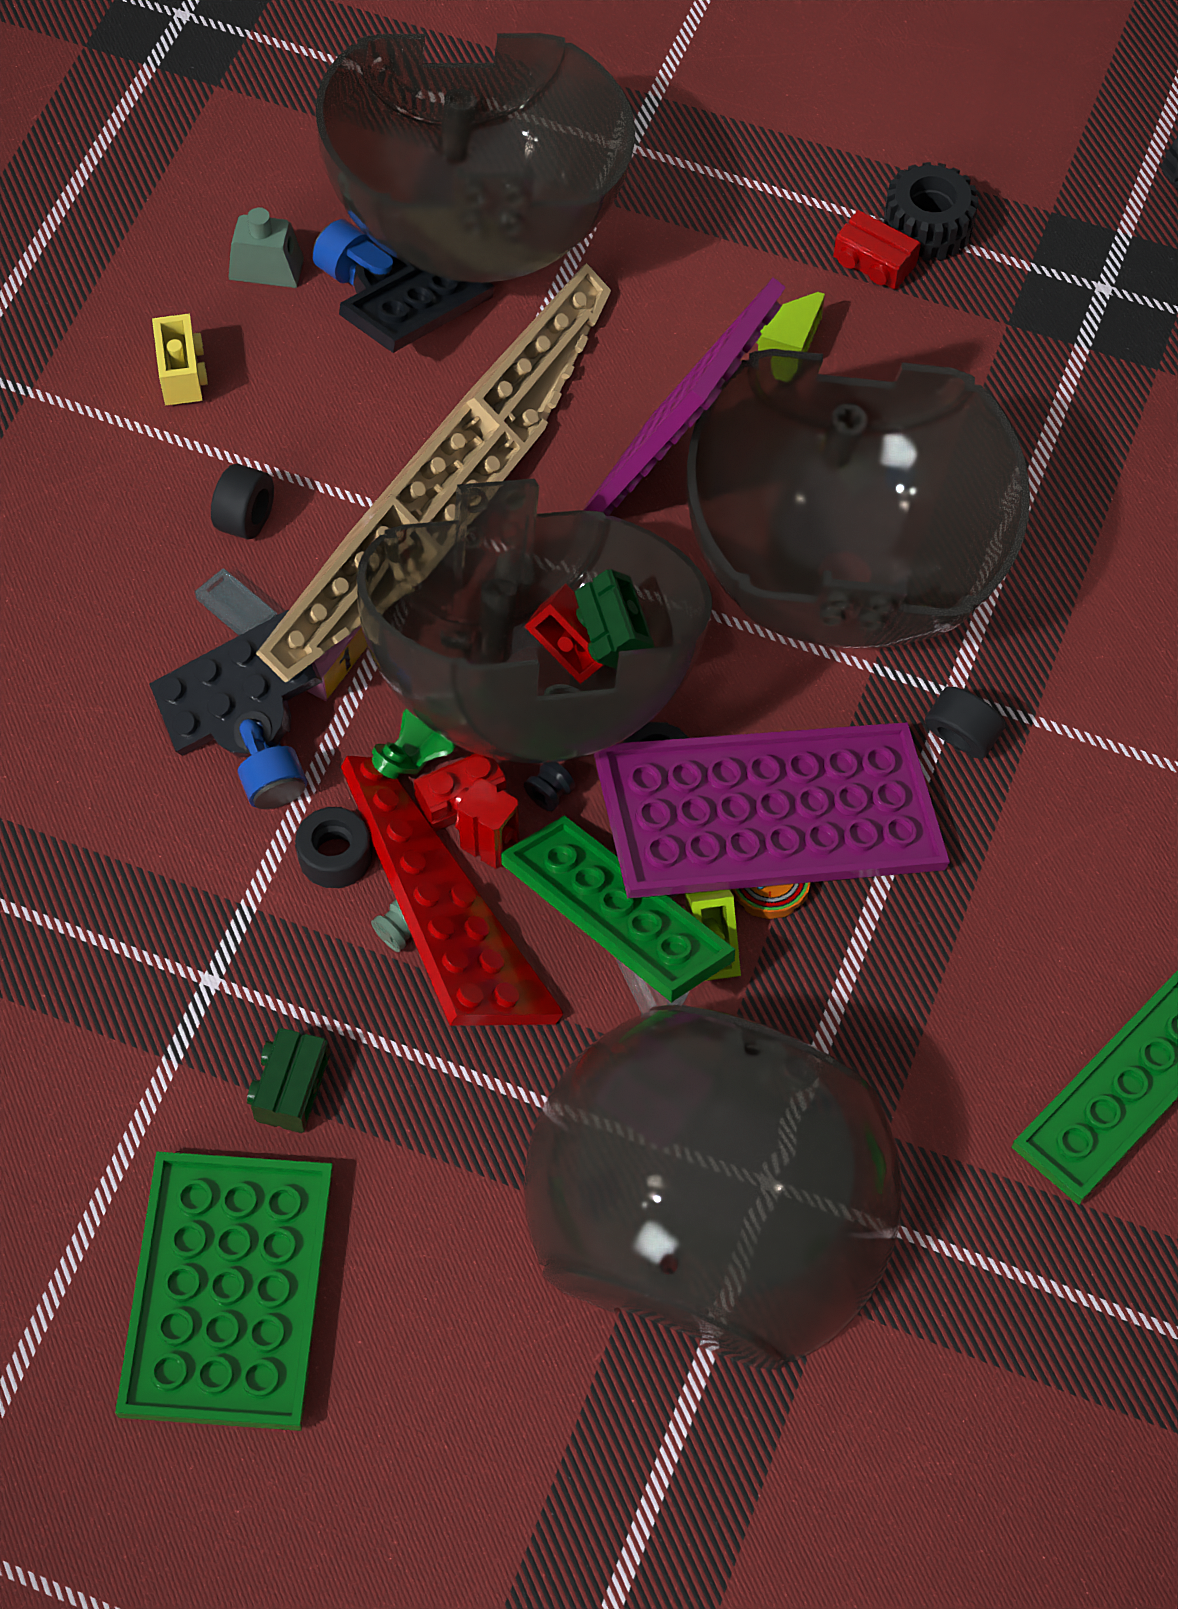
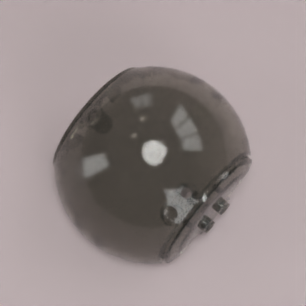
(474, 161)
(855, 500)
(451, 611)
(721, 1158)

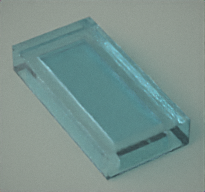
(233, 602)

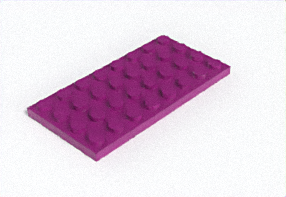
(687, 400)
(769, 809)

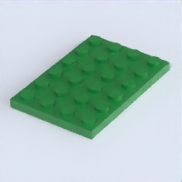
(226, 1291)

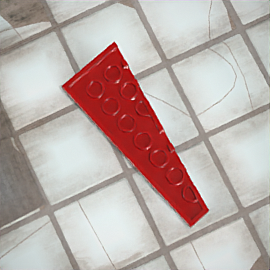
(459, 939)

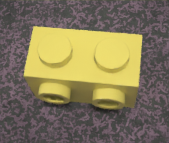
(177, 359)

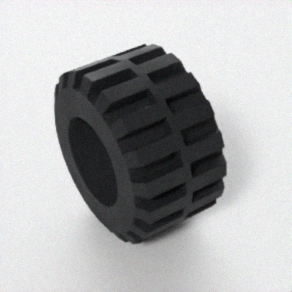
(934, 190)

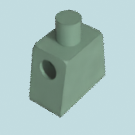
(265, 251)

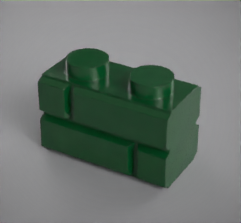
(612, 617)
(289, 1080)

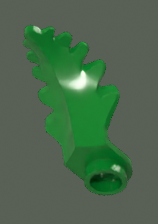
(411, 750)

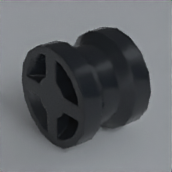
(549, 785)

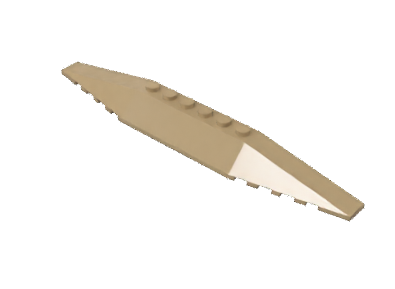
(472, 445)

